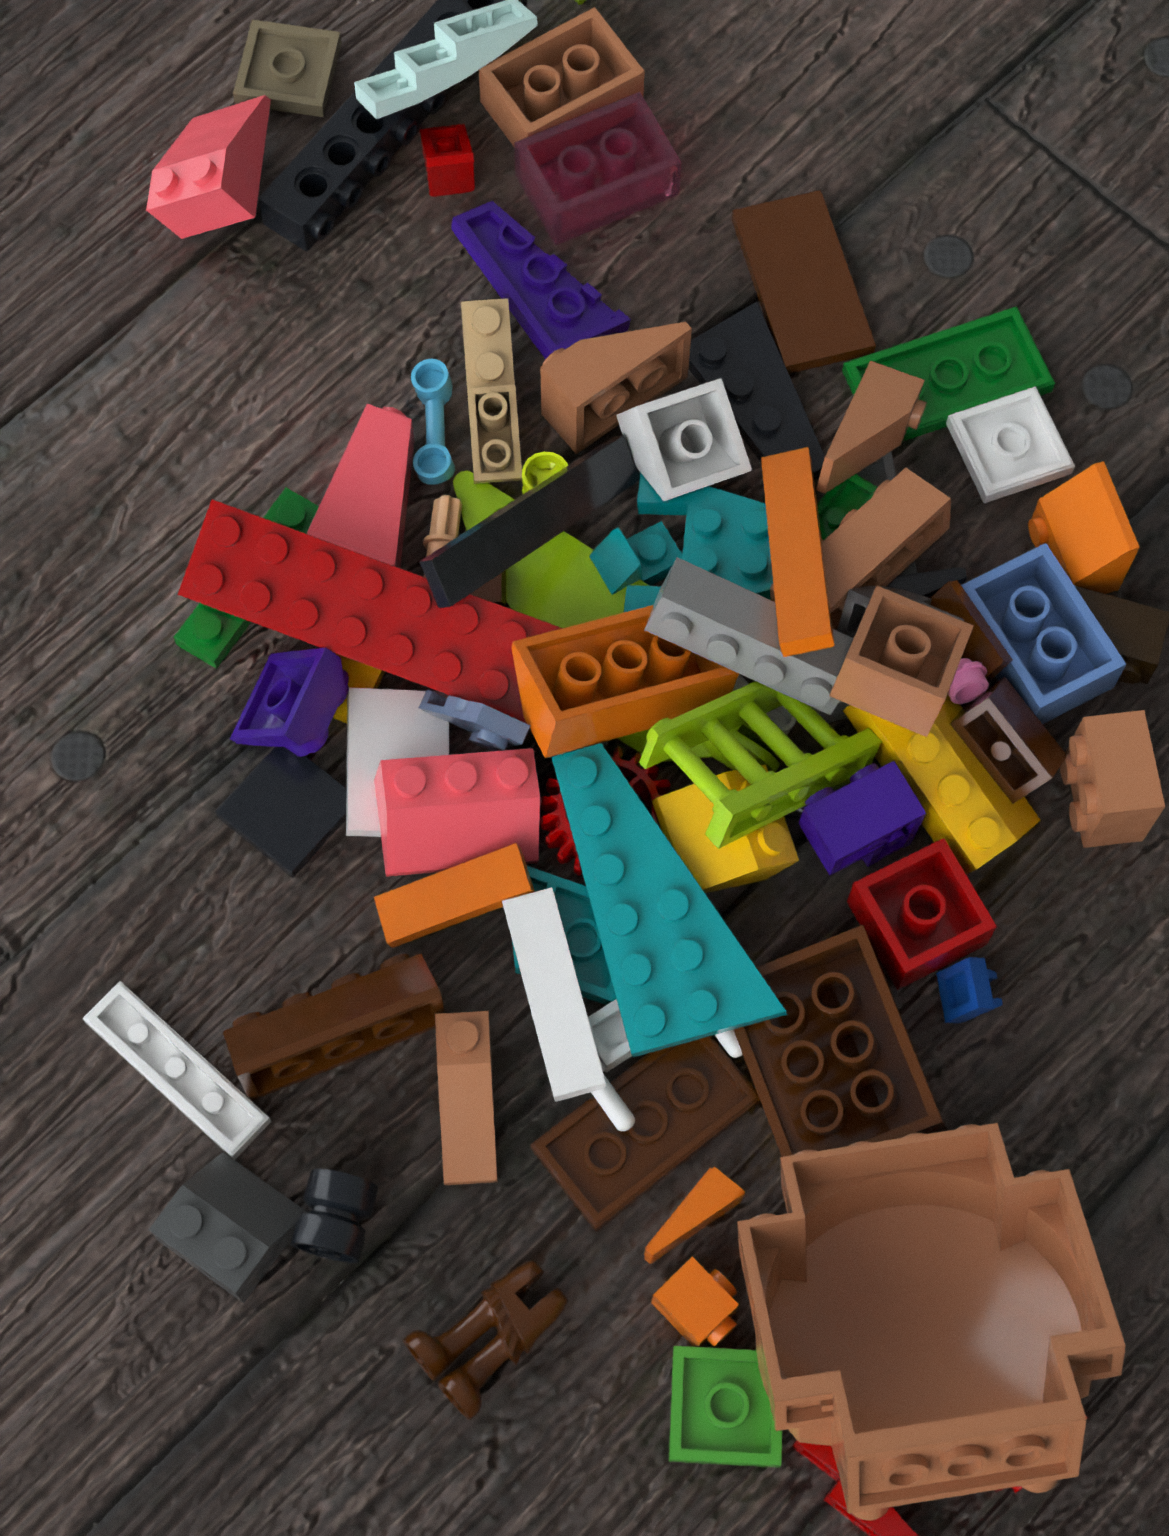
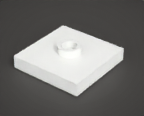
(1010, 444)

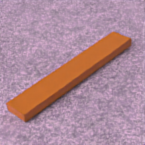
(796, 553)

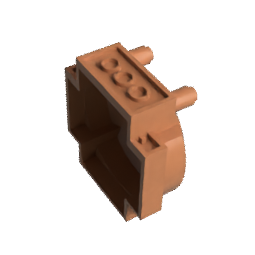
(929, 1316)

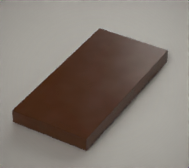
(803, 281)
(679, 1106)

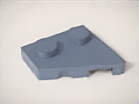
(488, 726)

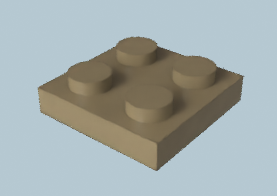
(288, 66)

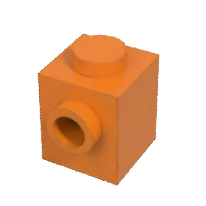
(698, 1304)

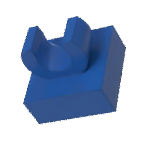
(966, 990)

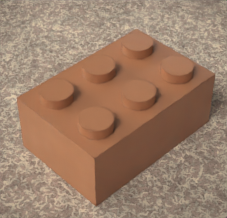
(559, 77)

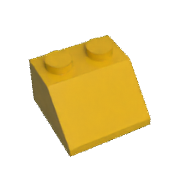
(750, 859)

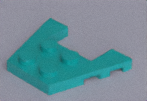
(721, 536)

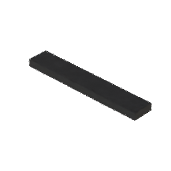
(529, 522)

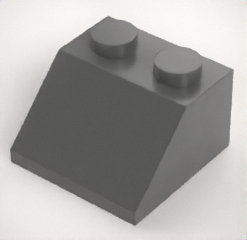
(228, 1225)

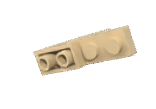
(491, 391)

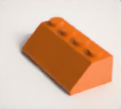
(609, 681)

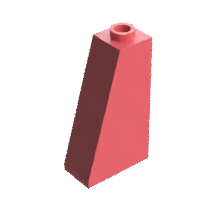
(370, 488)

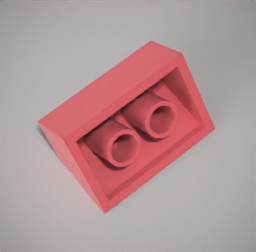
(456, 809)

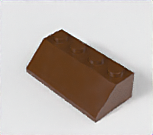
(333, 1026)

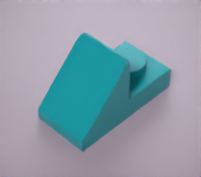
(640, 557)

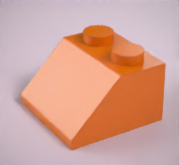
(1086, 530)

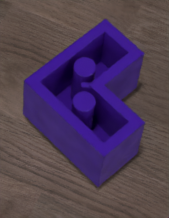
(863, 819)

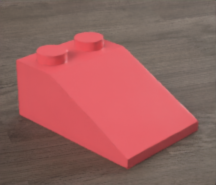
(212, 170)

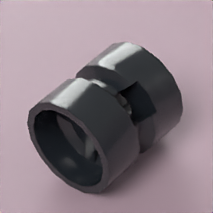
(336, 1208)

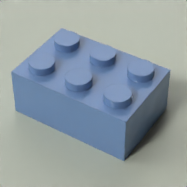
(1048, 632)

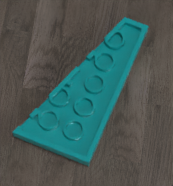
(662, 938)

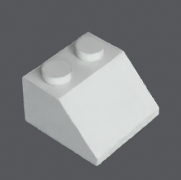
(685, 440)

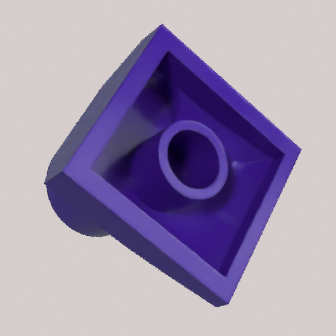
(294, 701)

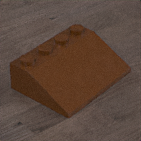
(840, 1056)

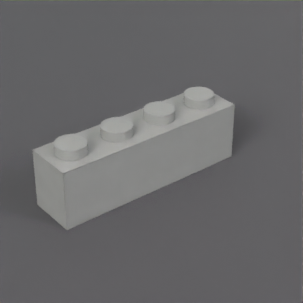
(742, 635)

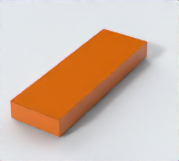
(453, 895)

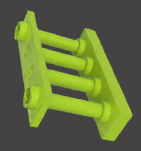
(769, 793)

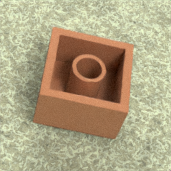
(901, 661)
(1112, 779)

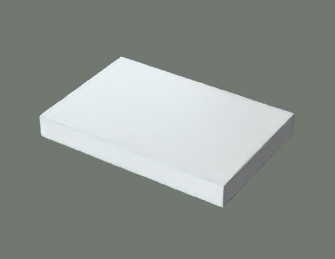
(384, 727)

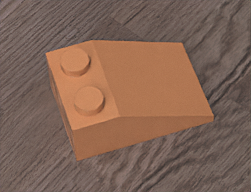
(609, 375)

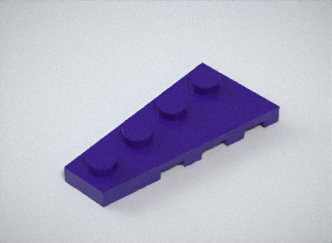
(540, 291)

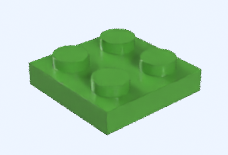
(721, 1409)

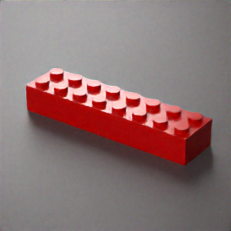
(357, 607)

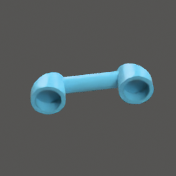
(434, 389)

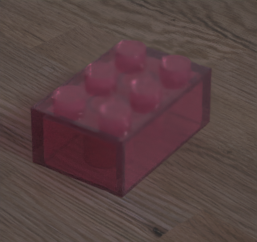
(597, 168)

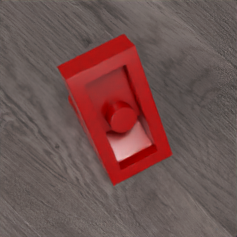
(448, 160)

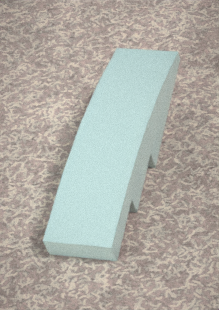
(459, 50)

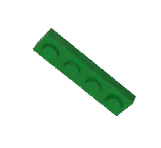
(213, 633)

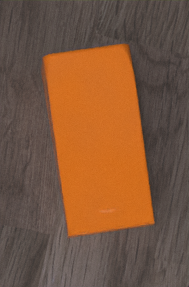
(705, 1203)

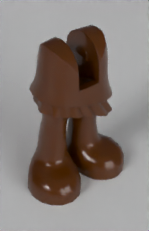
(516, 1329)

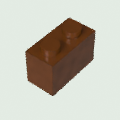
(1009, 740)

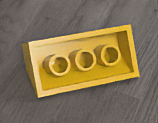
(951, 786)

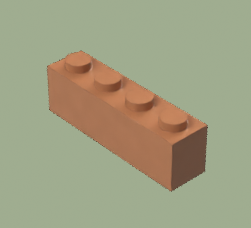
(883, 537)

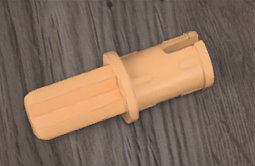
(444, 523)

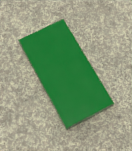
(964, 366)

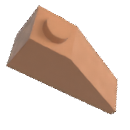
(873, 423)
(466, 1097)

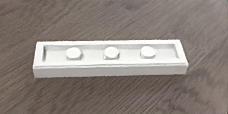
(554, 995)
(177, 1070)

